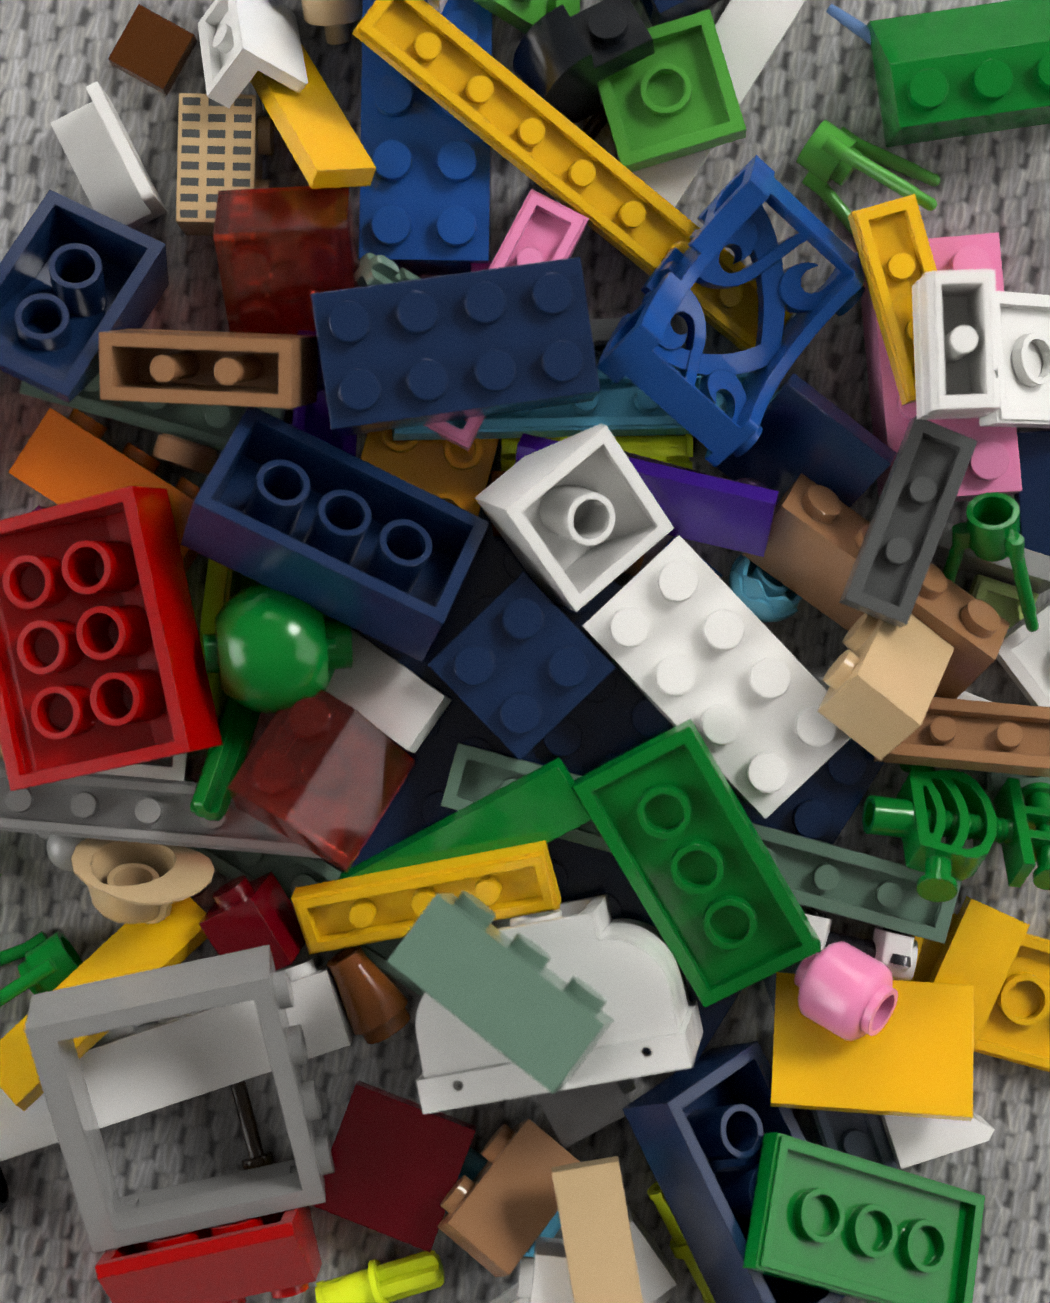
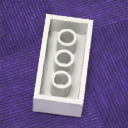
(714, 662)

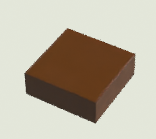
(152, 49)

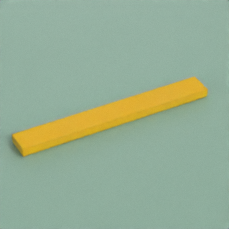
(549, 149)

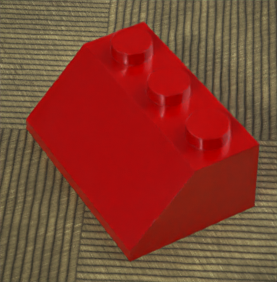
(217, 1262)

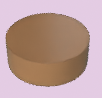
(184, 454)

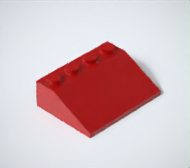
(98, 640)

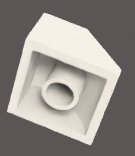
(575, 515)

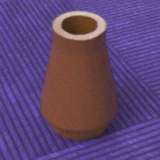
(369, 997)

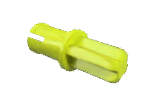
(385, 1281)

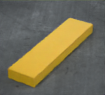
(389, 902)
(126, 952)

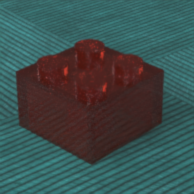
(279, 251)

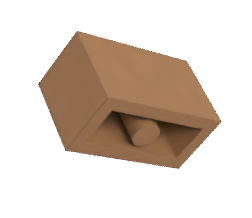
(508, 1199)

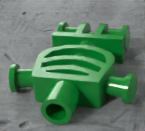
(959, 809)

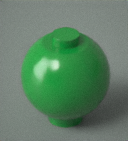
(274, 649)

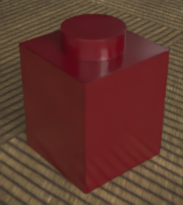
(252, 917)

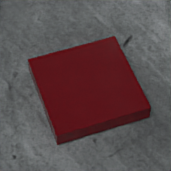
(395, 1165)

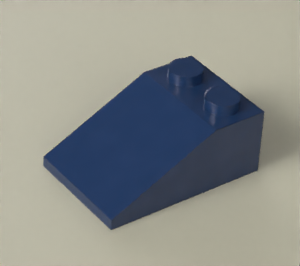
(67, 283)

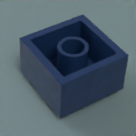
(521, 666)

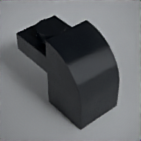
(569, 55)

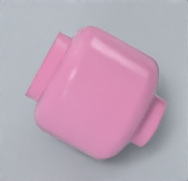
(846, 991)

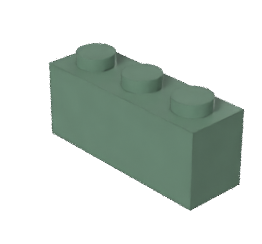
(502, 988)

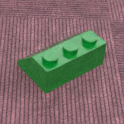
(962, 70)

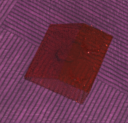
(321, 777)

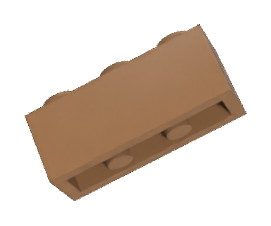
(208, 367)

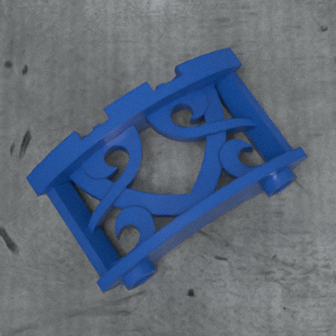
(650, 350)

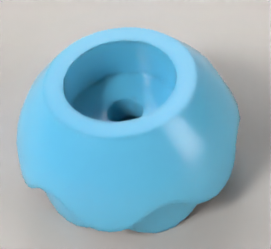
(762, 592)

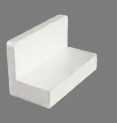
(249, 38)
(108, 162)

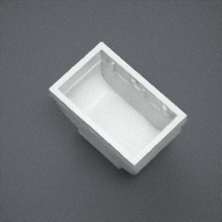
(616, 958)

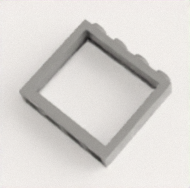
(153, 996)

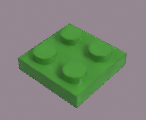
(674, 98)

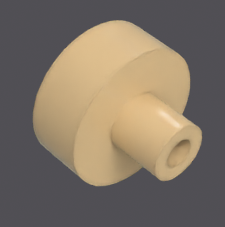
(334, 16)

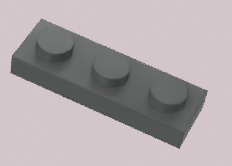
(908, 522)

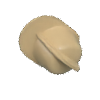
(139, 879)

